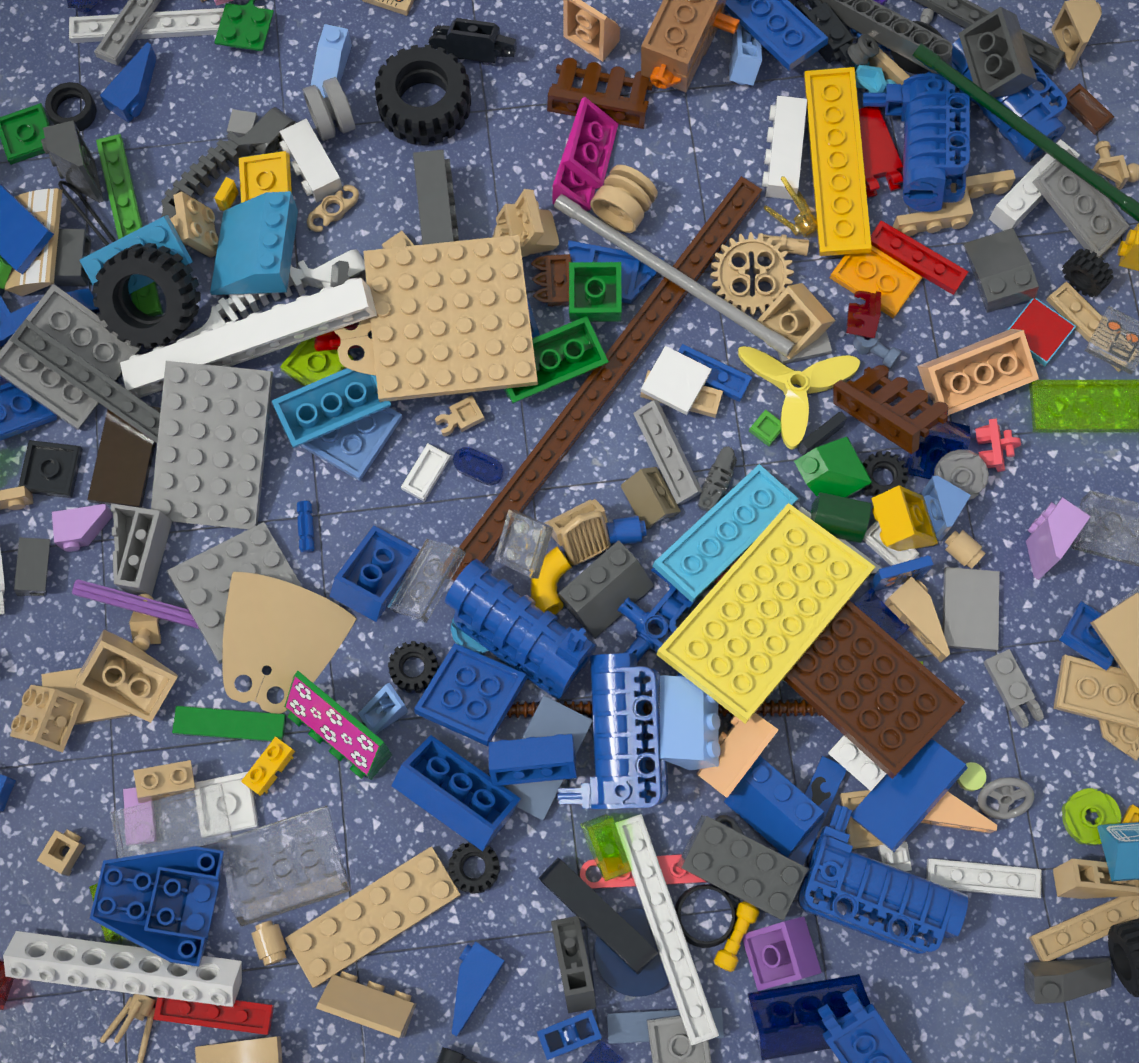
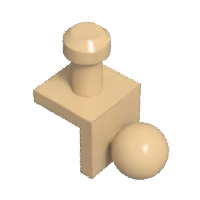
(1115, 166)
(144, 628)

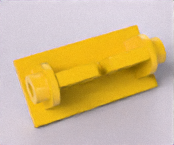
(263, 772)

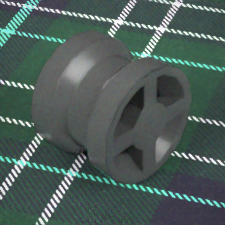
(863, 50)

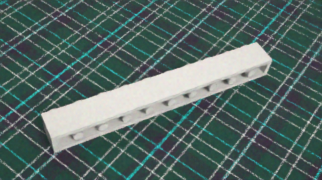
(255, 335)

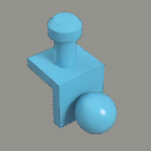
(871, 78)

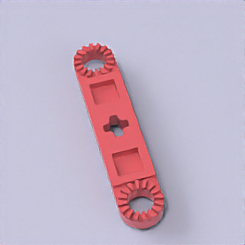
(668, 864)

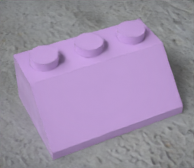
(1053, 535)

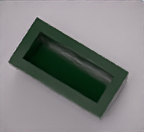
(841, 516)

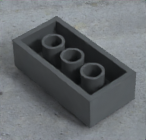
(435, 197)
(742, 867)

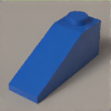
(130, 88)
(474, 979)

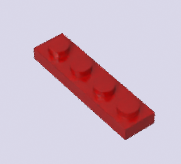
(918, 257)
(241, 1017)

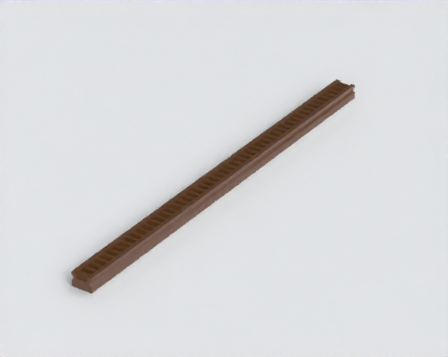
(605, 379)

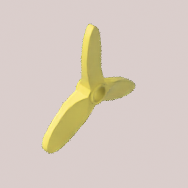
(813, 379)

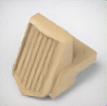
(532, 224)
(581, 531)

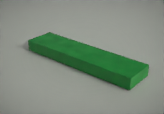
(228, 724)

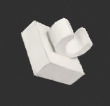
(898, 859)

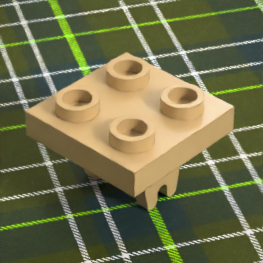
(195, 224)

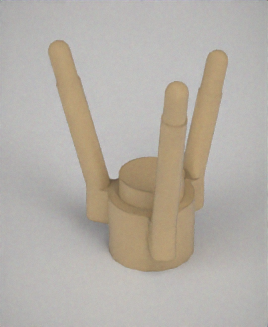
(138, 1008)

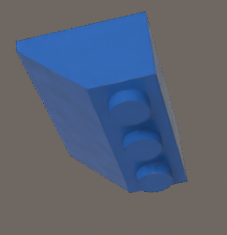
(774, 807)

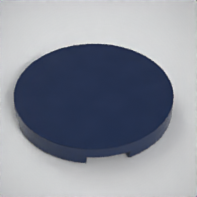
(619, 974)

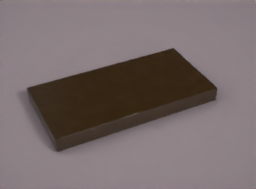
(121, 464)

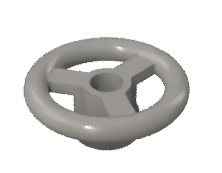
(1005, 793)

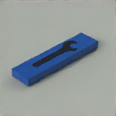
(821, 791)

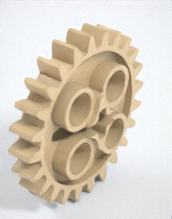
(728, 274)

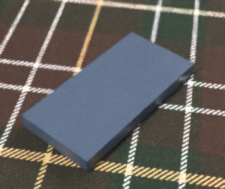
(549, 720)

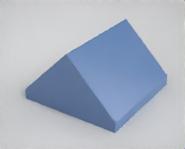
(943, 504)

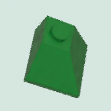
(834, 469)

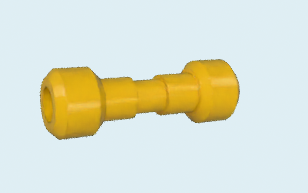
(746, 915)

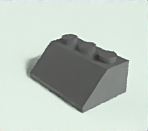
(998, 54)
(72, 158)
(604, 587)

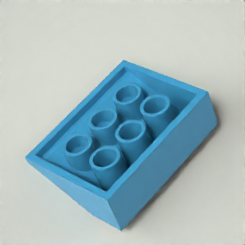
(256, 246)

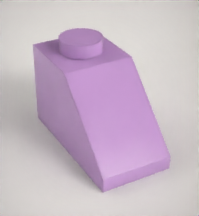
(79, 526)

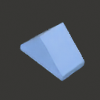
(383, 709)

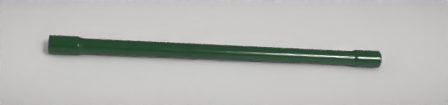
(934, 62)

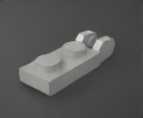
(1013, 687)

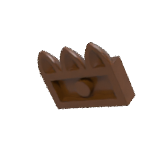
(554, 278)

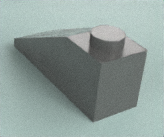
(573, 964)
(1066, 979)

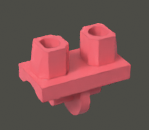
(991, 434)

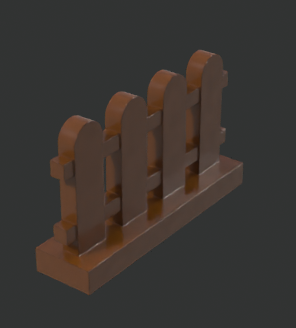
(625, 111)
(883, 418)

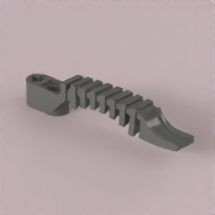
(260, 139)

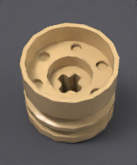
(624, 198)

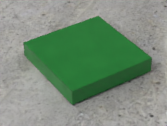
(23, 132)

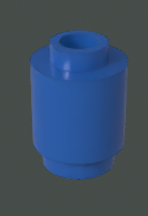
(626, 530)

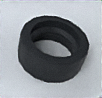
(70, 90)

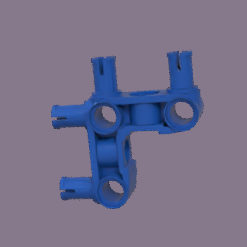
(663, 615)

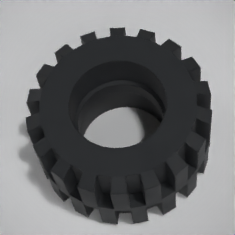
(1124, 953)

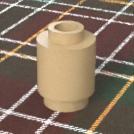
(964, 548)
(269, 943)

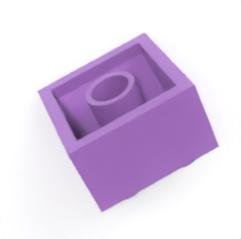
(781, 953)

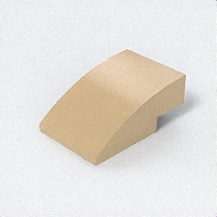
(248, 1051)

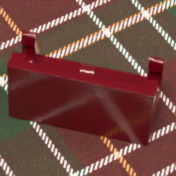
(864, 318)

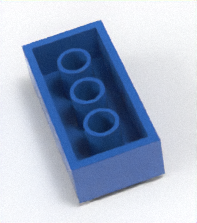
(455, 792)

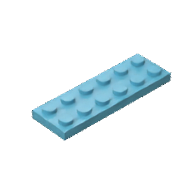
(723, 533)

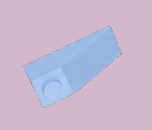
(331, 55)
(744, 57)

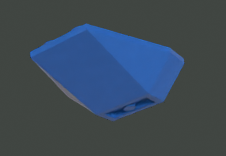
(161, 900)

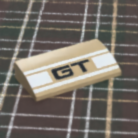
(46, 206)

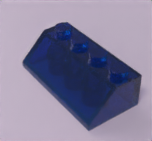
(788, 1017)

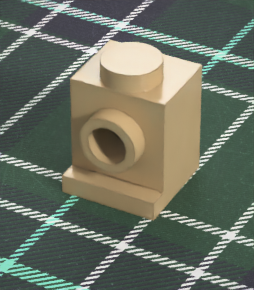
(52, 853)

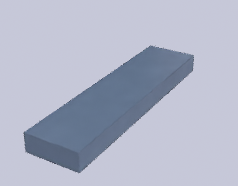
(633, 1025)

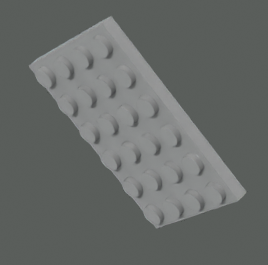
(211, 444)

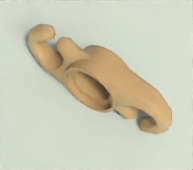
(320, 211)

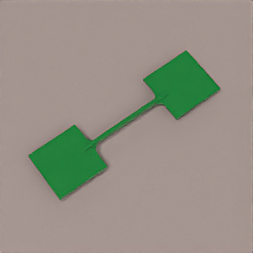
(244, 26)

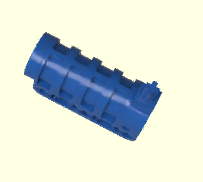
(1027, 104)
(517, 629)

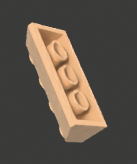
(979, 371)

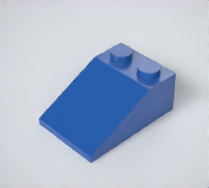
(373, 573)

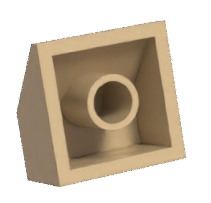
(1074, 28)
(797, 317)

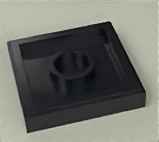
(50, 468)

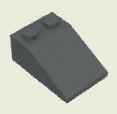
(1001, 270)

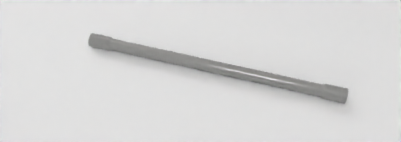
(771, 337)

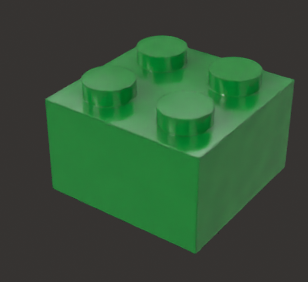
(595, 291)

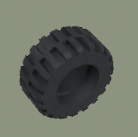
(417, 67)
(121, 312)

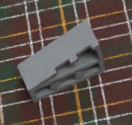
(139, 547)

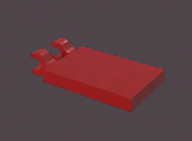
(878, 152)

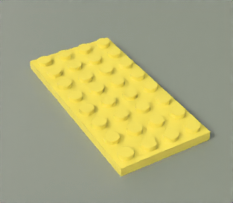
(765, 612)

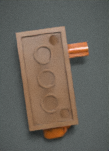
(681, 39)

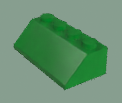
(561, 357)

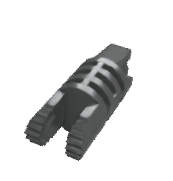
(718, 479)

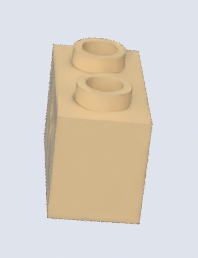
(163, 781)

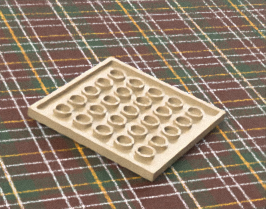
(450, 318)

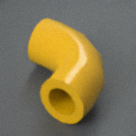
(545, 587)

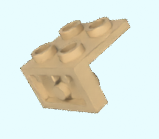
(46, 717)

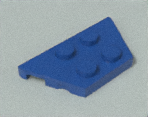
(634, 273)

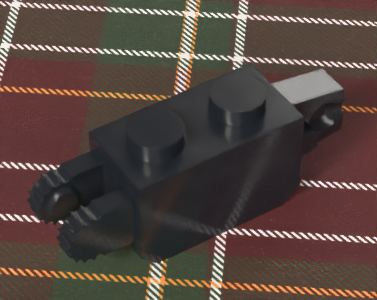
(838, 36)
(473, 40)

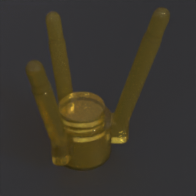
(805, 220)

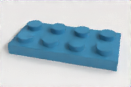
(158, 232)

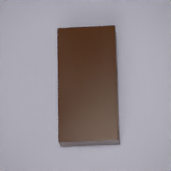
(1087, 109)

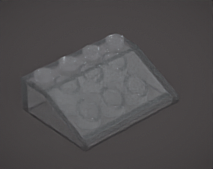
(283, 866)

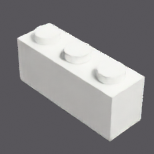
(310, 161)

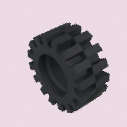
(1087, 272)
(890, 463)
(409, 651)
(468, 884)

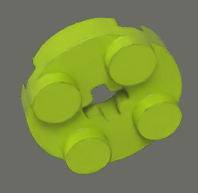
(1075, 811)

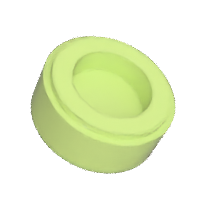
(973, 777)

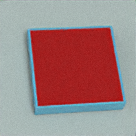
(1043, 330)

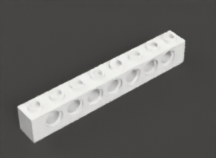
(120, 969)

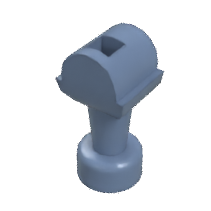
(866, 344)

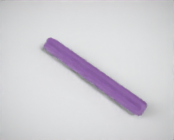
(133, 603)

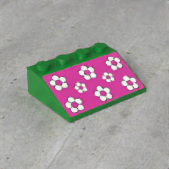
(336, 727)

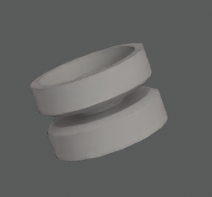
(329, 109)

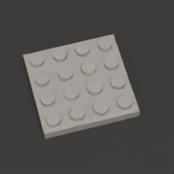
(80, 332)
(207, 578)

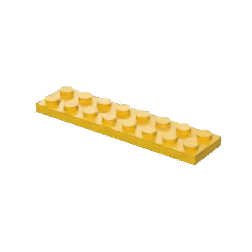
(837, 162)

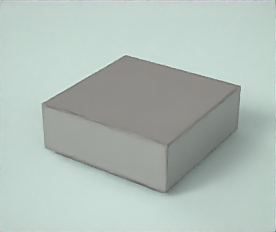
(241, 122)

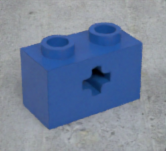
(569, 1034)

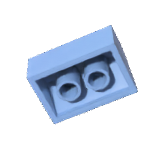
(688, 725)

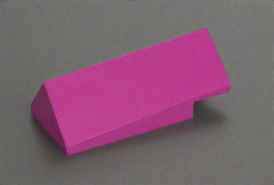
(585, 155)

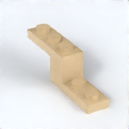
(958, 213)

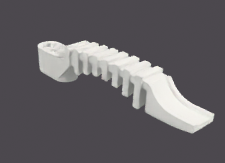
(300, 278)

